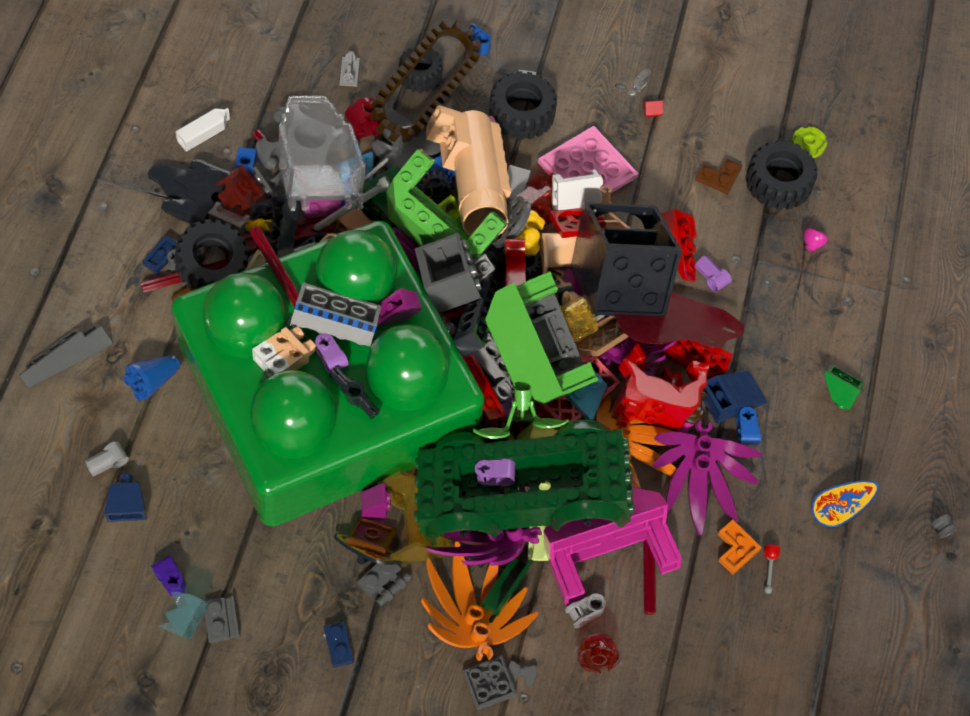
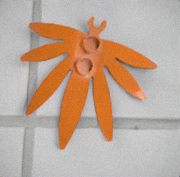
(636, 433)
(473, 624)

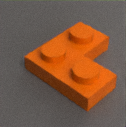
(742, 547)

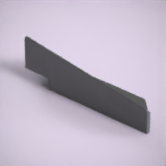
(65, 353)

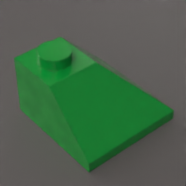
(842, 387)

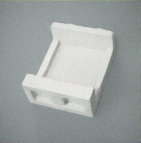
(574, 191)

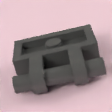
(378, 577)

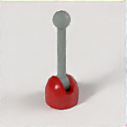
(771, 553)

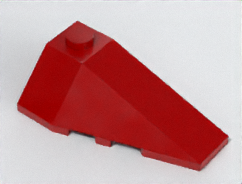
(684, 230)

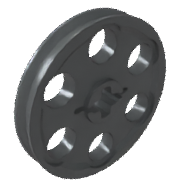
(518, 213)

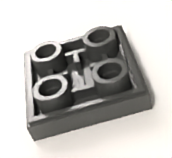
(489, 683)

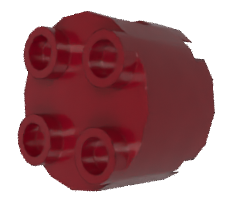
(360, 120)

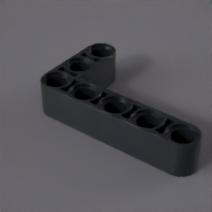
(283, 223)

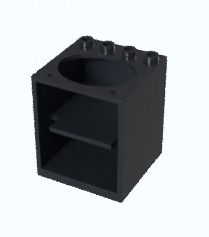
(625, 266)

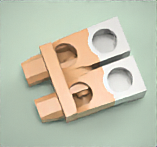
(283, 351)

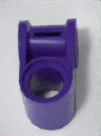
(168, 573)

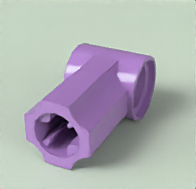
(716, 277)

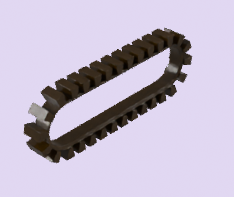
(405, 69)

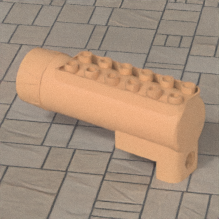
(475, 152)

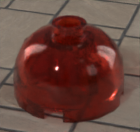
(598, 652)

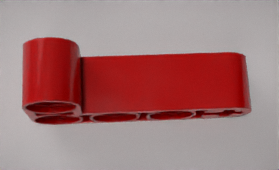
(515, 261)

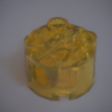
(579, 318)

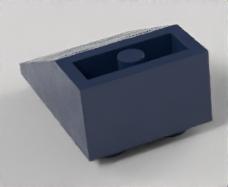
(730, 394)

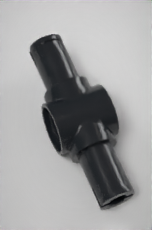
(348, 385)

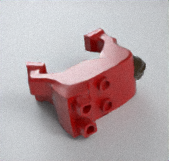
(662, 399)

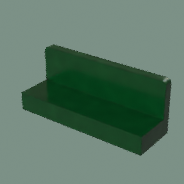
(506, 586)

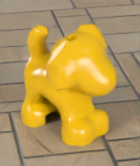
(531, 234)

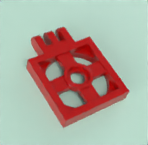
(566, 229)

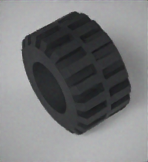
(425, 79)

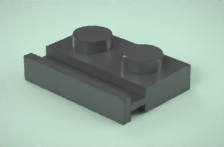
(221, 620)

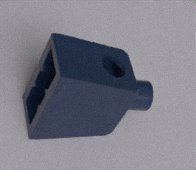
(125, 501)

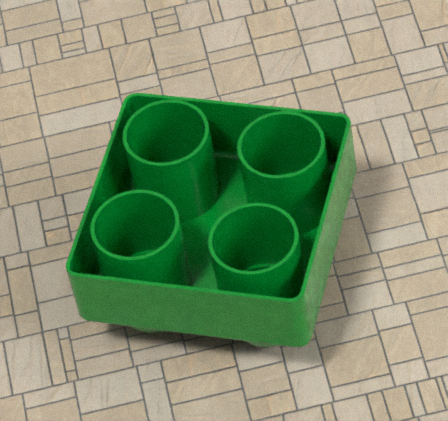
(295, 430)

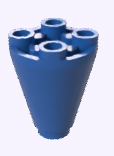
(149, 375)

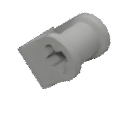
(583, 612)

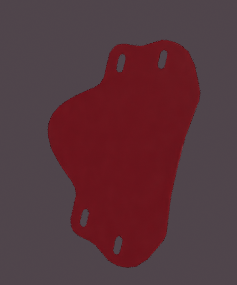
(683, 321)

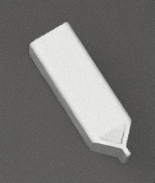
(202, 128)

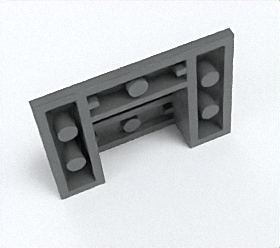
(554, 335)

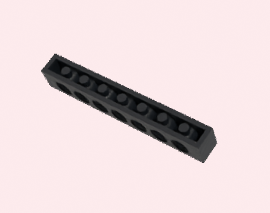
(472, 327)

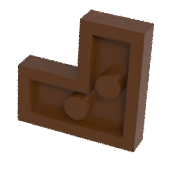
(720, 180)

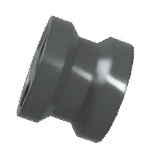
(944, 526)

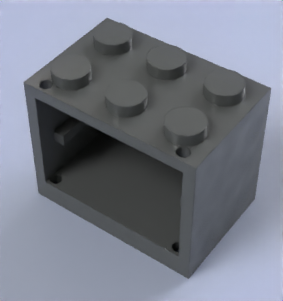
(448, 272)

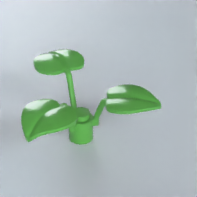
(522, 401)

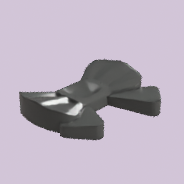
(528, 673)

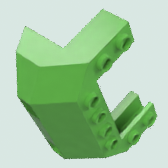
(427, 221)
(521, 346)

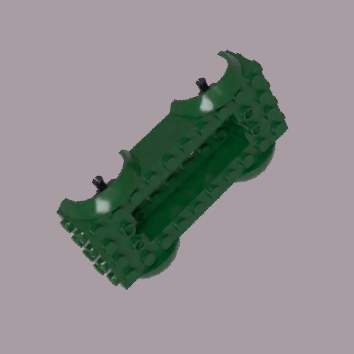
(581, 462)

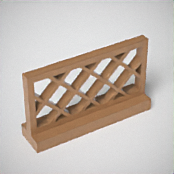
(606, 337)

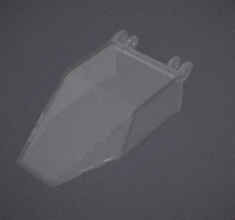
(319, 154)

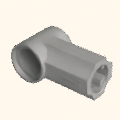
(111, 456)

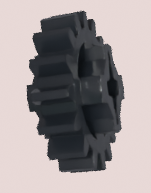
(441, 185)

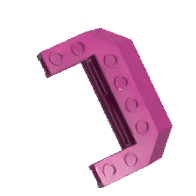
(581, 542)

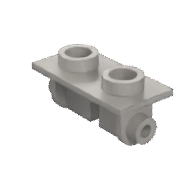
(349, 70)

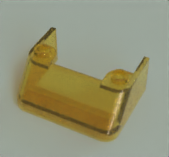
(402, 493)

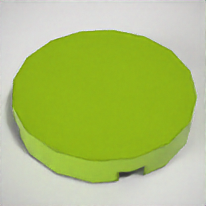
(810, 139)

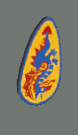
(843, 502)
(364, 555)

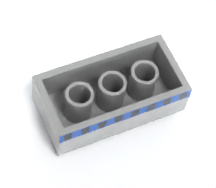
(336, 314)

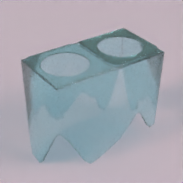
(186, 616)

